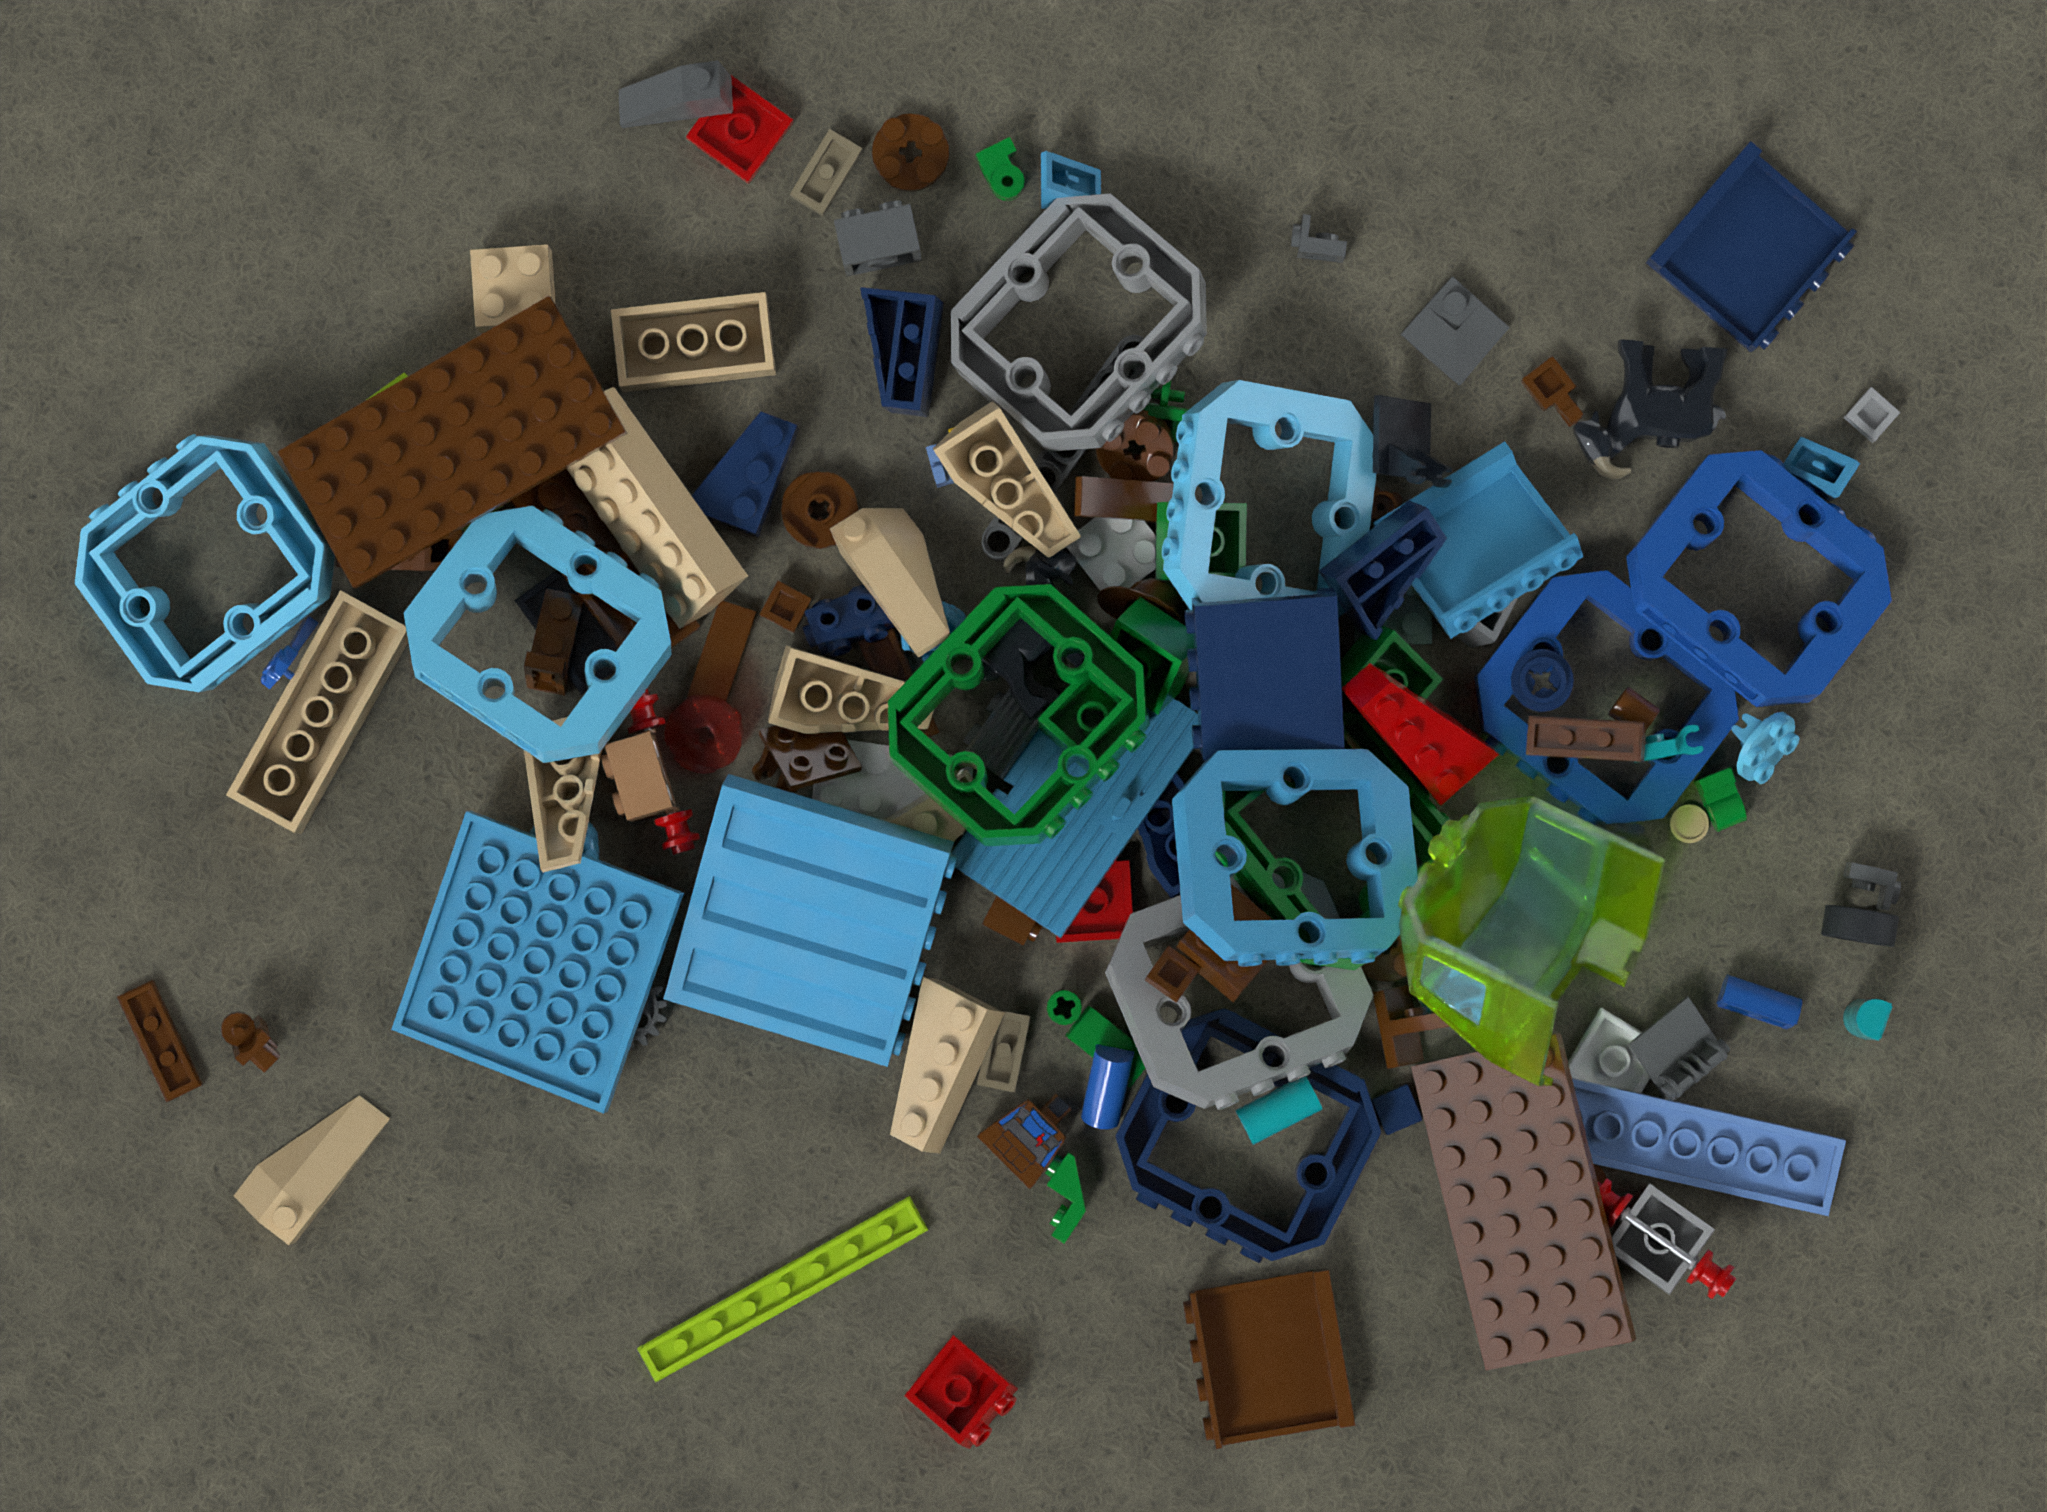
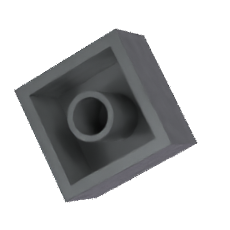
(877, 238)

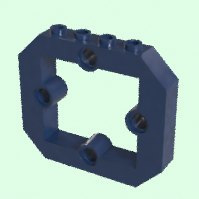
(1319, 1203)

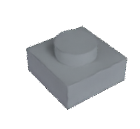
(1871, 414)

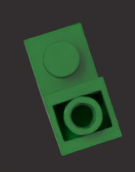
(1066, 1182)

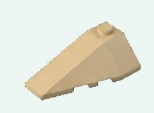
(997, 471)
(895, 568)
(830, 695)
(302, 1176)

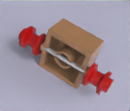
(643, 779)

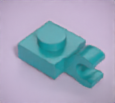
(1658, 748)

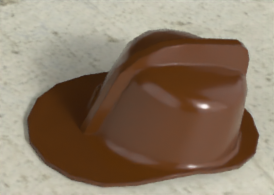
(1118, 599)

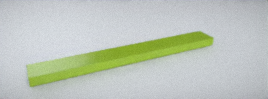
(782, 1289)

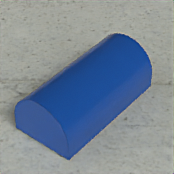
(1759, 1002)
(1106, 1087)

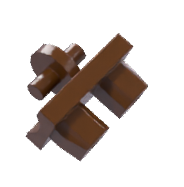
(250, 1040)

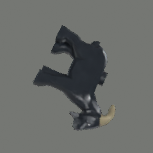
(1654, 411)
(1022, 644)

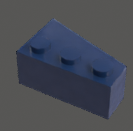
(904, 346)
(748, 475)
(1382, 566)

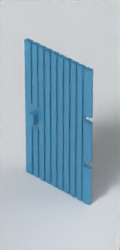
(1061, 873)

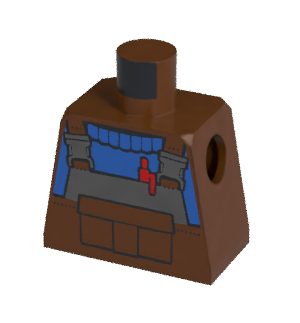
(1027, 1137)

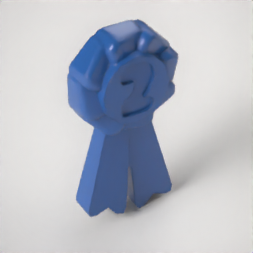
(283, 658)

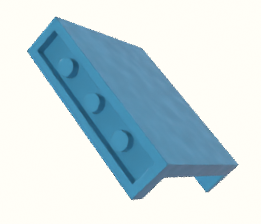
(1496, 541)

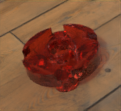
(723, 723)

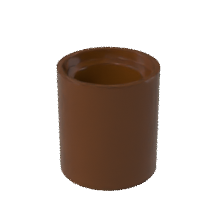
(1633, 707)

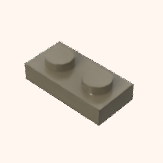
(826, 172)
(1005, 1053)

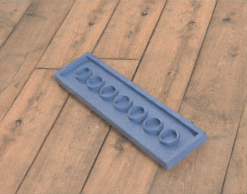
(1709, 1148)

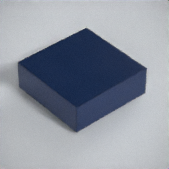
(1396, 1109)

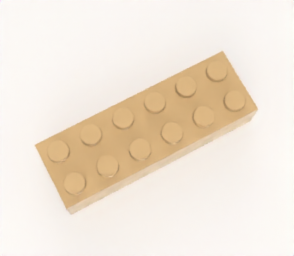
(657, 521)
(320, 713)

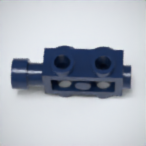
(849, 624)

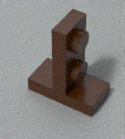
(553, 642)
(1401, 1025)

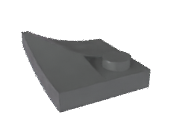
(1454, 330)

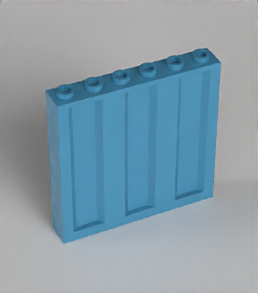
(810, 920)

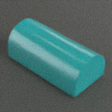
(1867, 1018)
(1278, 1109)

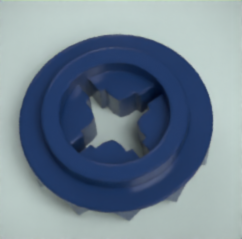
(1538, 662)

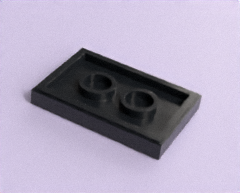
(589, 636)

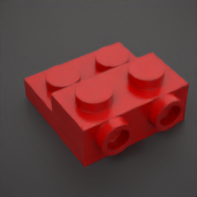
(962, 1393)

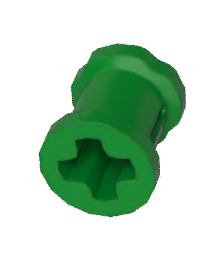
(1075, 1011)

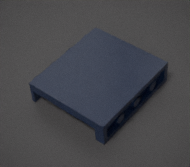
(1751, 250)
(1266, 673)

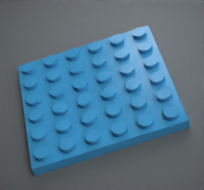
(537, 964)

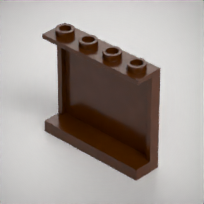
(1269, 1357)

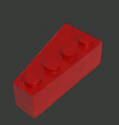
(1423, 738)

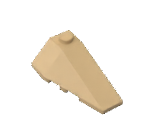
(561, 806)

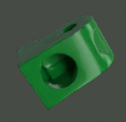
(1002, 177)
(1721, 799)

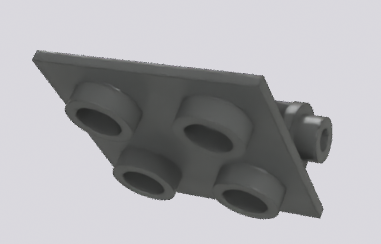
(1678, 1049)

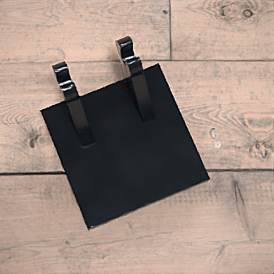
(1404, 441)

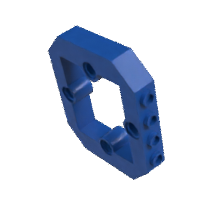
(1831, 534)
(1507, 732)

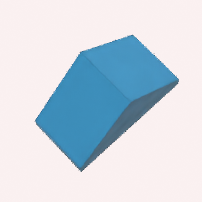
(1066, 178)
(1821, 467)

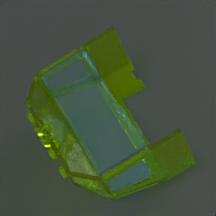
(1513, 918)

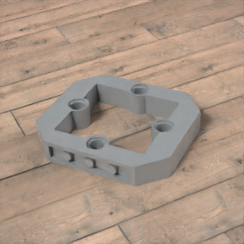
(1036, 251)
(1162, 1043)

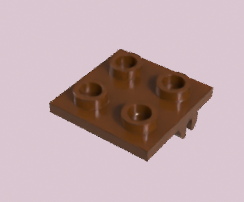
(804, 757)

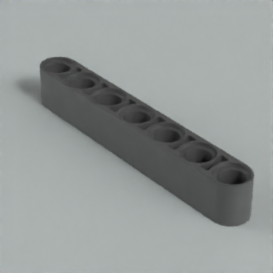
(1051, 461)

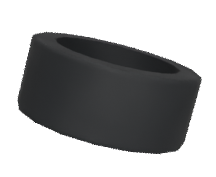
(1860, 925)

